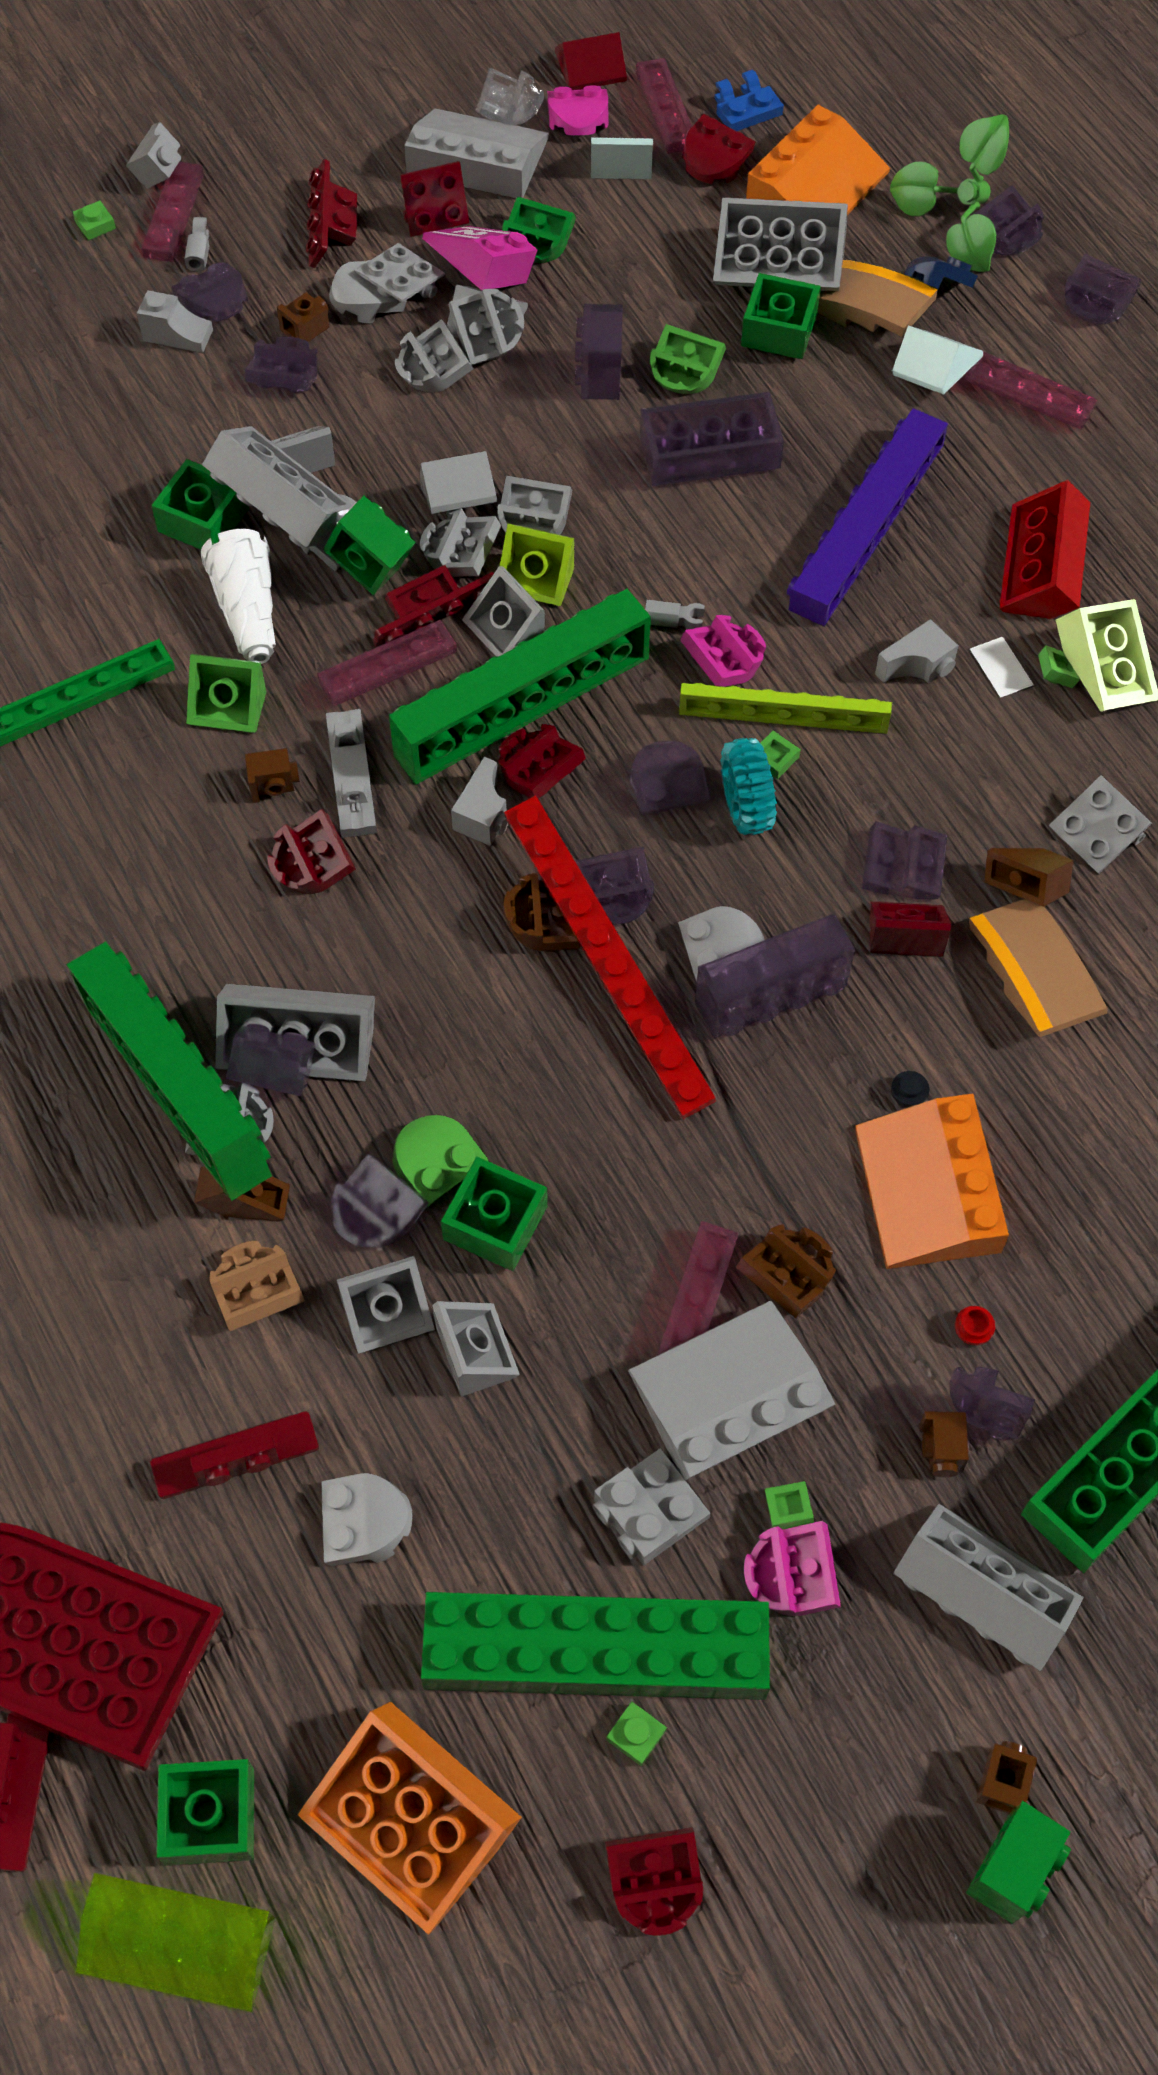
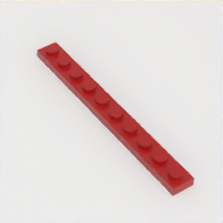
(610, 958)

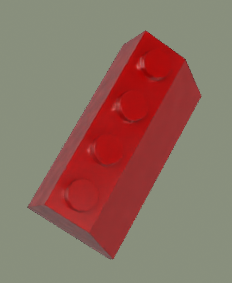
(1046, 553)

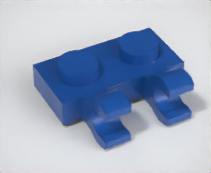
(749, 109)

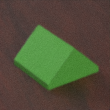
(225, 693)

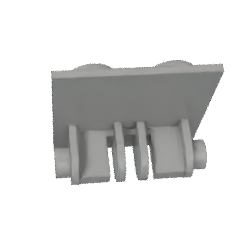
(401, 273)
(1100, 824)

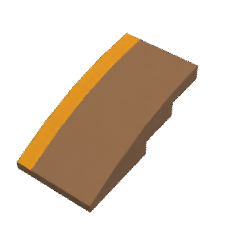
(876, 298)
(1038, 967)

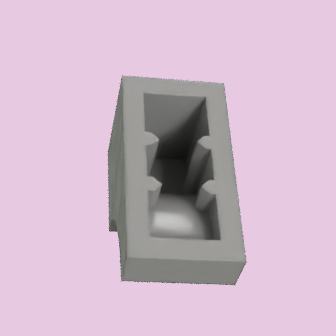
(155, 156)
(170, 324)
(920, 654)
(479, 807)

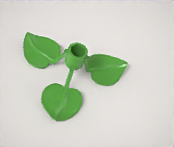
(915, 186)

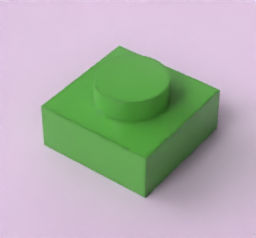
(94, 220)
(1057, 667)
(780, 753)
(789, 1505)
(636, 1733)

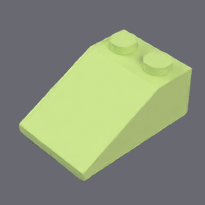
(1109, 654)

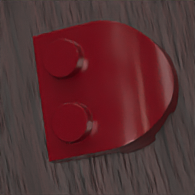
(715, 150)
(537, 760)
(310, 855)
(656, 1879)

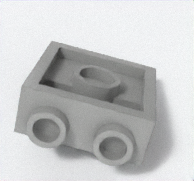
(649, 1507)

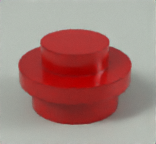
(975, 1325)

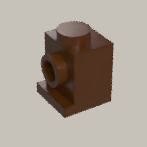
(304, 317)
(270, 773)
(945, 1442)
(1021, 1766)

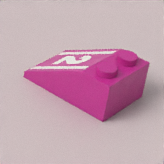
(485, 255)

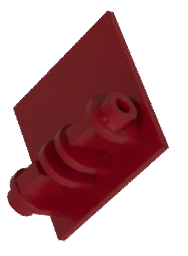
(434, 198)

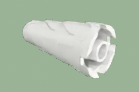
(242, 586)

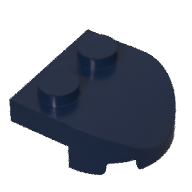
(932, 270)

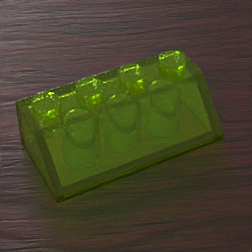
(173, 1942)

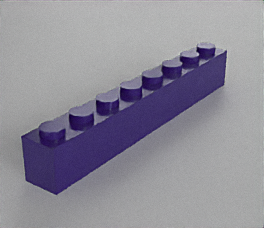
(867, 517)

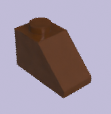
(1029, 873)
(262, 1202)

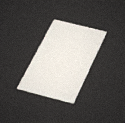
(1001, 667)

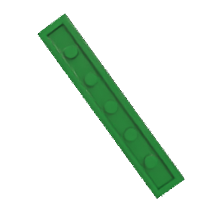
(83, 690)

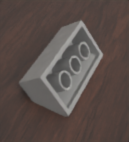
(275, 485)
(334, 1021)
(988, 1587)

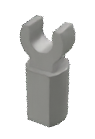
(197, 246)
(674, 615)

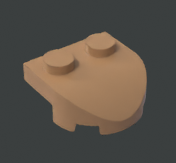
(253, 1284)

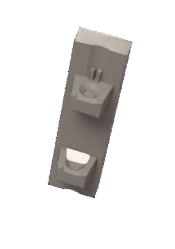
(351, 773)

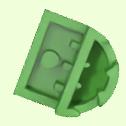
(685, 360)
(434, 1155)

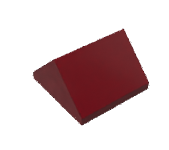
(592, 61)
(908, 929)

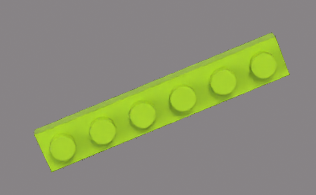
(785, 708)

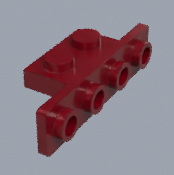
(331, 213)
(425, 599)
(234, 1455)
(21, 1773)

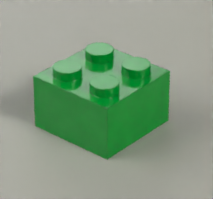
(780, 316)
(196, 506)
(369, 545)
(494, 1213)
(205, 1812)
(1019, 1862)

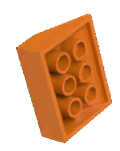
(818, 163)
(932, 1183)
(408, 1816)

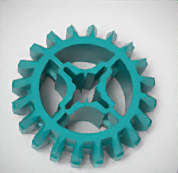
(748, 786)

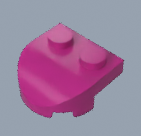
(578, 109)
(725, 650)
(793, 1570)

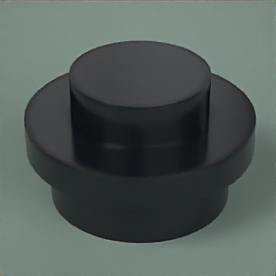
(910, 1089)

